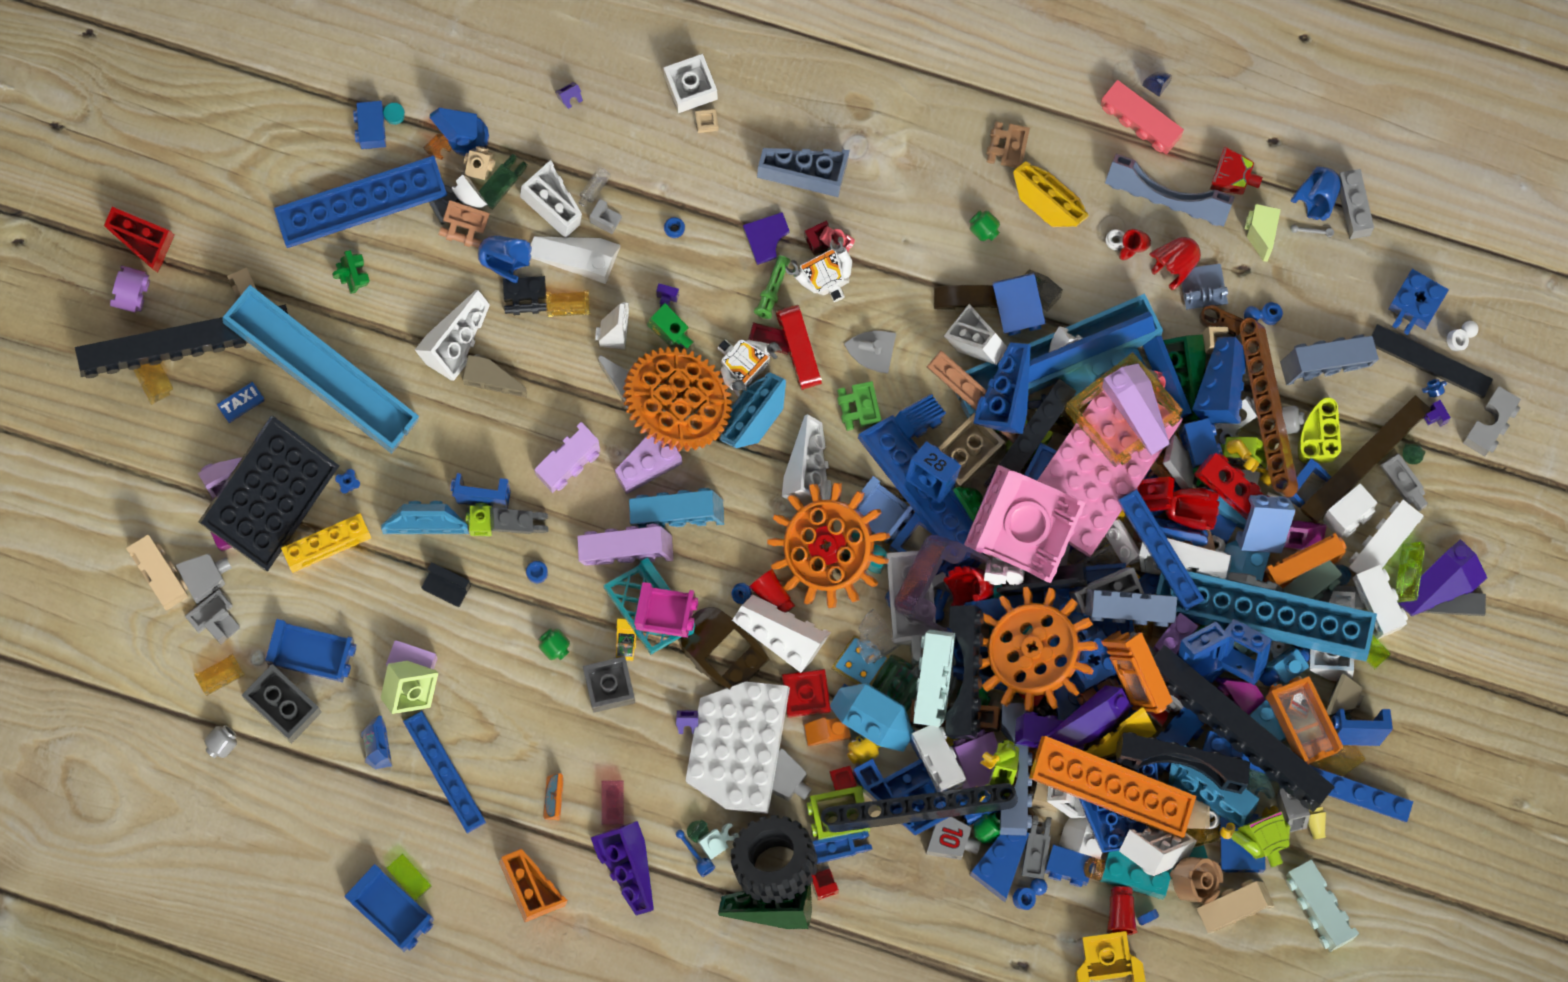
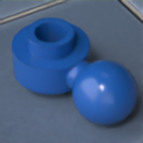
(1264, 313)
(1037, 887)

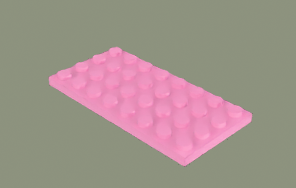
(1089, 476)

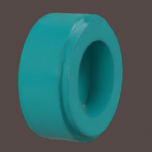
(394, 113)

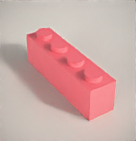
(1141, 117)

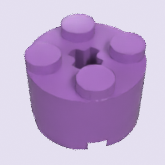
(129, 289)

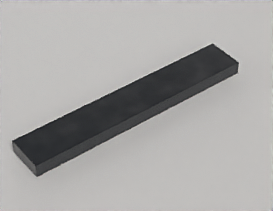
(1431, 361)

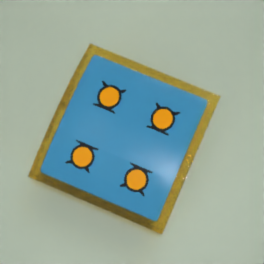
(854, 668)

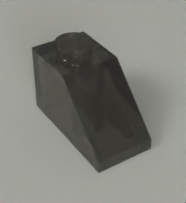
(1048, 290)

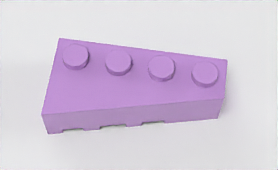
(625, 545)

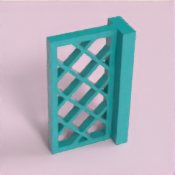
(649, 575)

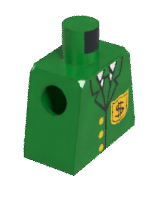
(665, 320)

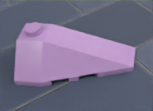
(216, 475)

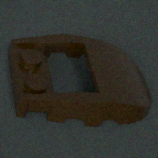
(709, 631)

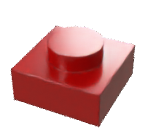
(842, 778)

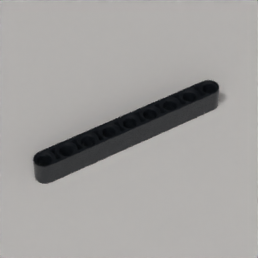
(929, 812)

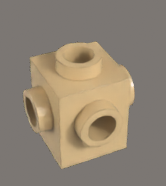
(473, 167)

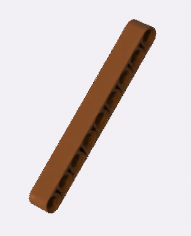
(1274, 414)

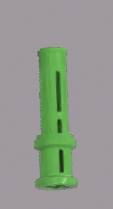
(768, 296)

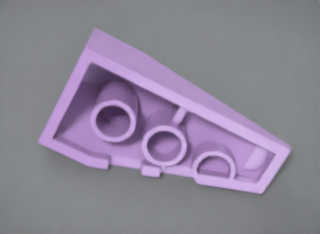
(1136, 401)

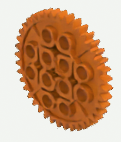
(676, 366)

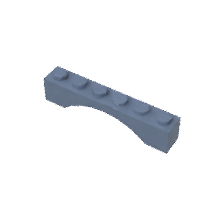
(1129, 176)
(1016, 820)

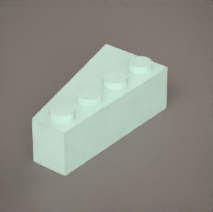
(934, 678)
(1320, 906)

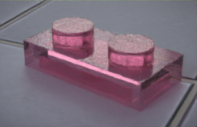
(613, 802)

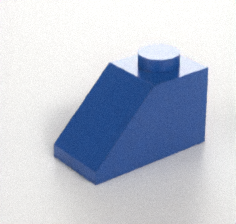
(456, 125)

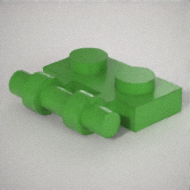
(865, 402)

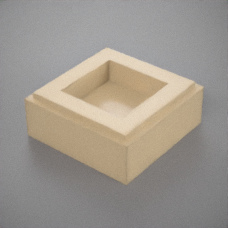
(706, 120)

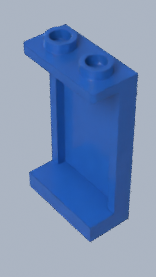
(310, 651)
(389, 909)

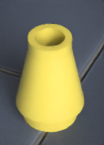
(1317, 823)

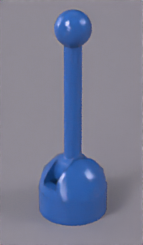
(704, 866)

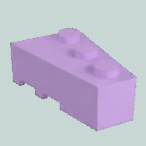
(568, 459)
(646, 464)

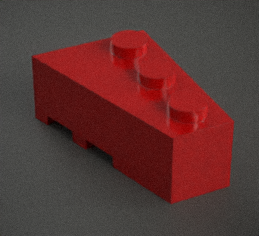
(142, 237)

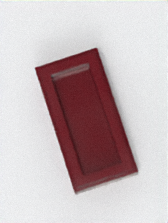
(768, 335)

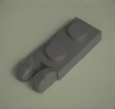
(517, 521)
(1037, 850)

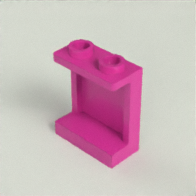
(665, 611)

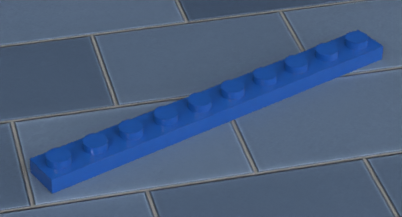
(1344, 789)

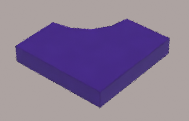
(764, 236)

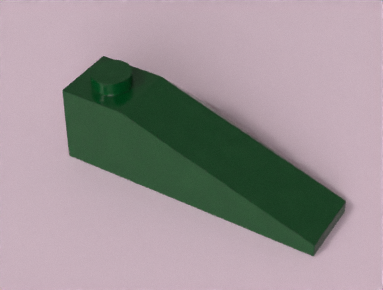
(1189, 364)
(786, 915)

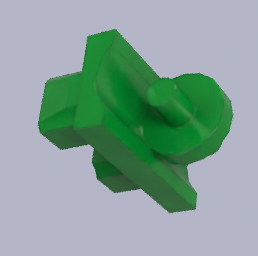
(348, 274)

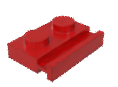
(1157, 492)

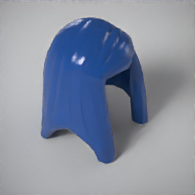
(1319, 193)
(504, 255)

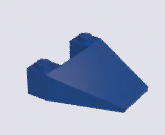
(905, 782)

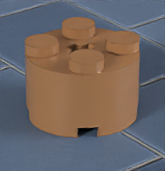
(1197, 879)

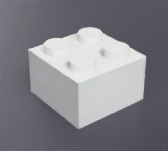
(690, 83)
(1350, 511)

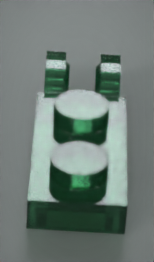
(501, 181)

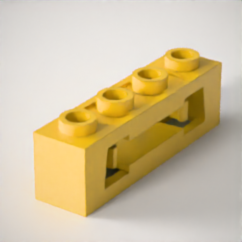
(326, 543)

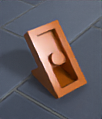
(826, 731)

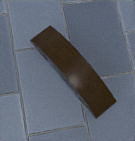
(961, 295)

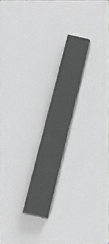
(1470, 604)

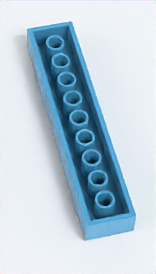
(1280, 616)

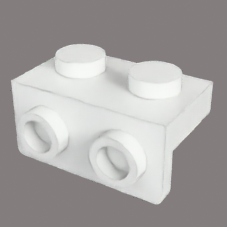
(1123, 543)

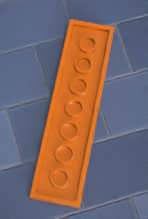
(1112, 786)

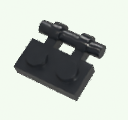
(525, 289)

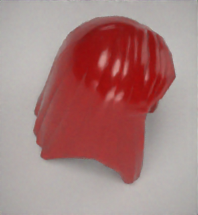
(1179, 258)
(1194, 508)
(968, 585)

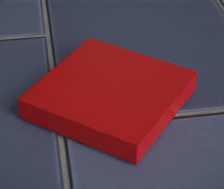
(807, 693)

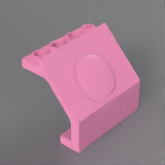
(1024, 523)

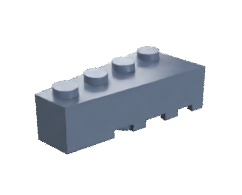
(805, 169)
(1328, 358)
(1130, 606)

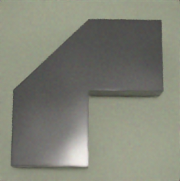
(1251, 580)

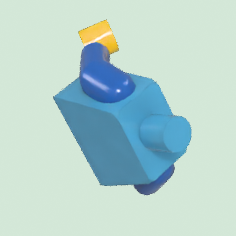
(1286, 666)

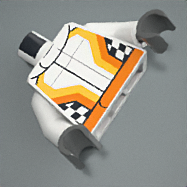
(826, 272)
(744, 362)

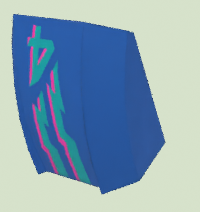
(376, 744)

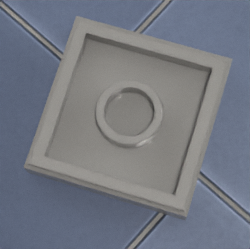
(1179, 463)

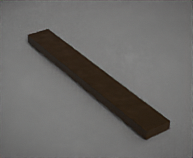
(1365, 459)

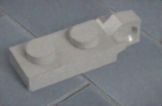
(1404, 481)

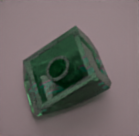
(897, 681)

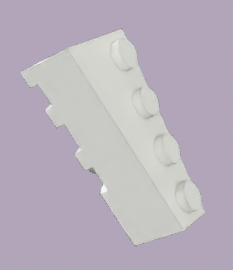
(1387, 539)
(1193, 558)
(781, 632)

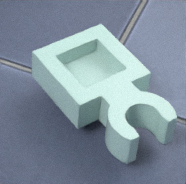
(715, 842)

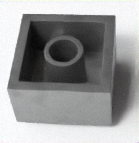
(609, 684)

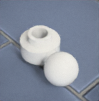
(1458, 339)

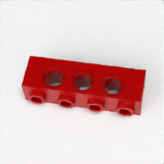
(1209, 474)

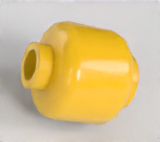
(862, 750)

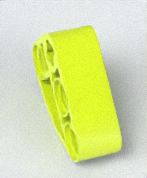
(1316, 438)

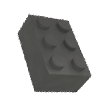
(281, 703)

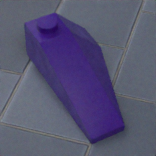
(1450, 576)
(1094, 718)
(626, 858)

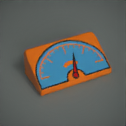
(553, 797)

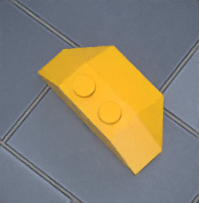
(1048, 197)

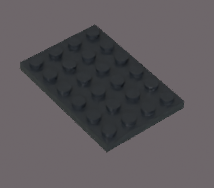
(269, 493)

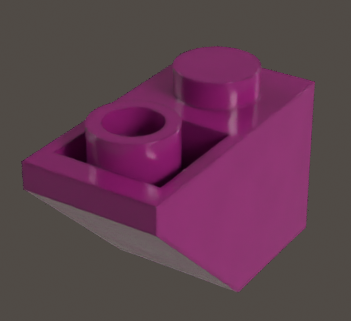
(1304, 534)
(1241, 693)

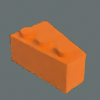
(530, 888)

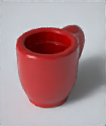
(1134, 242)

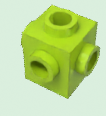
(474, 519)

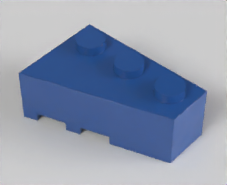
(1000, 864)

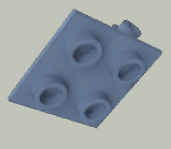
(1204, 287)

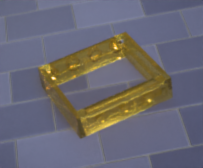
(1095, 388)

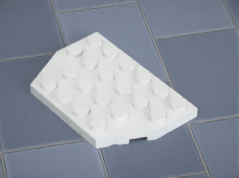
(738, 745)

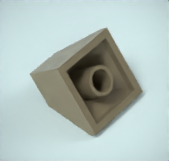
(1344, 695)

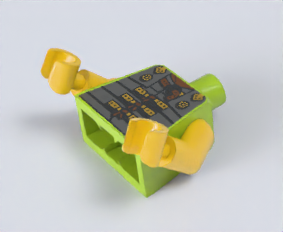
(1247, 453)

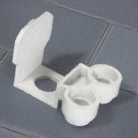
(1232, 429)

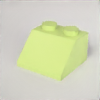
(1262, 229)
(408, 687)

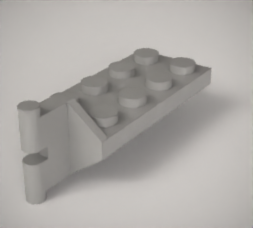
(904, 629)

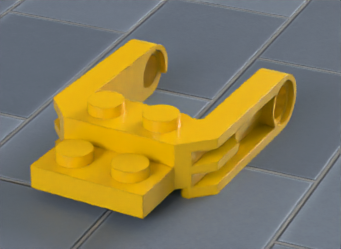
(1108, 958)

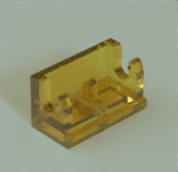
(568, 304)
(154, 382)
(219, 675)

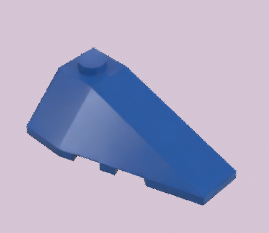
(1007, 396)

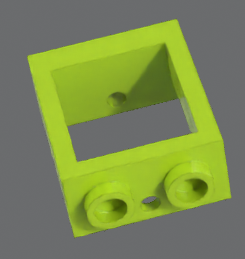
(813, 810)

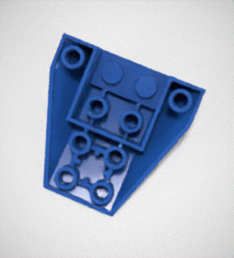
(1110, 827)

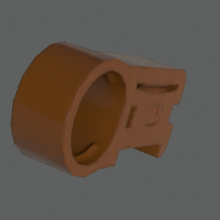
(1224, 319)

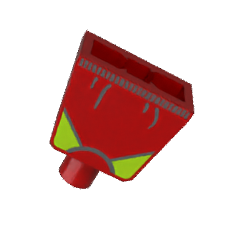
(1234, 173)

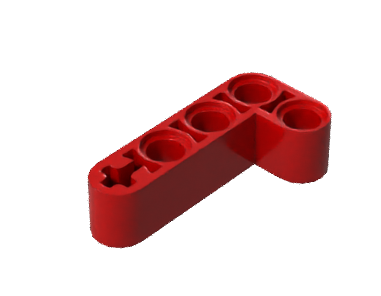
(799, 346)

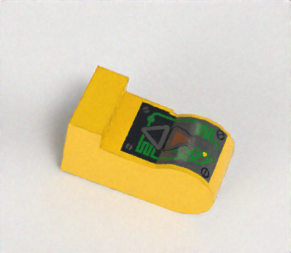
(625, 640)

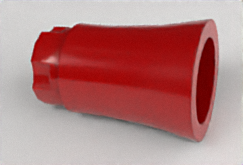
(772, 591)
(1122, 911)

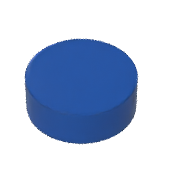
(537, 572)
(1148, 917)

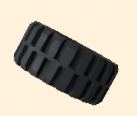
(769, 834)

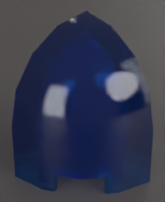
(1157, 82)

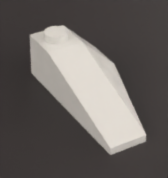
(614, 328)
(450, 341)
(807, 463)
(1079, 837)

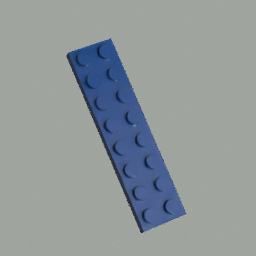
(360, 202)
(893, 454)

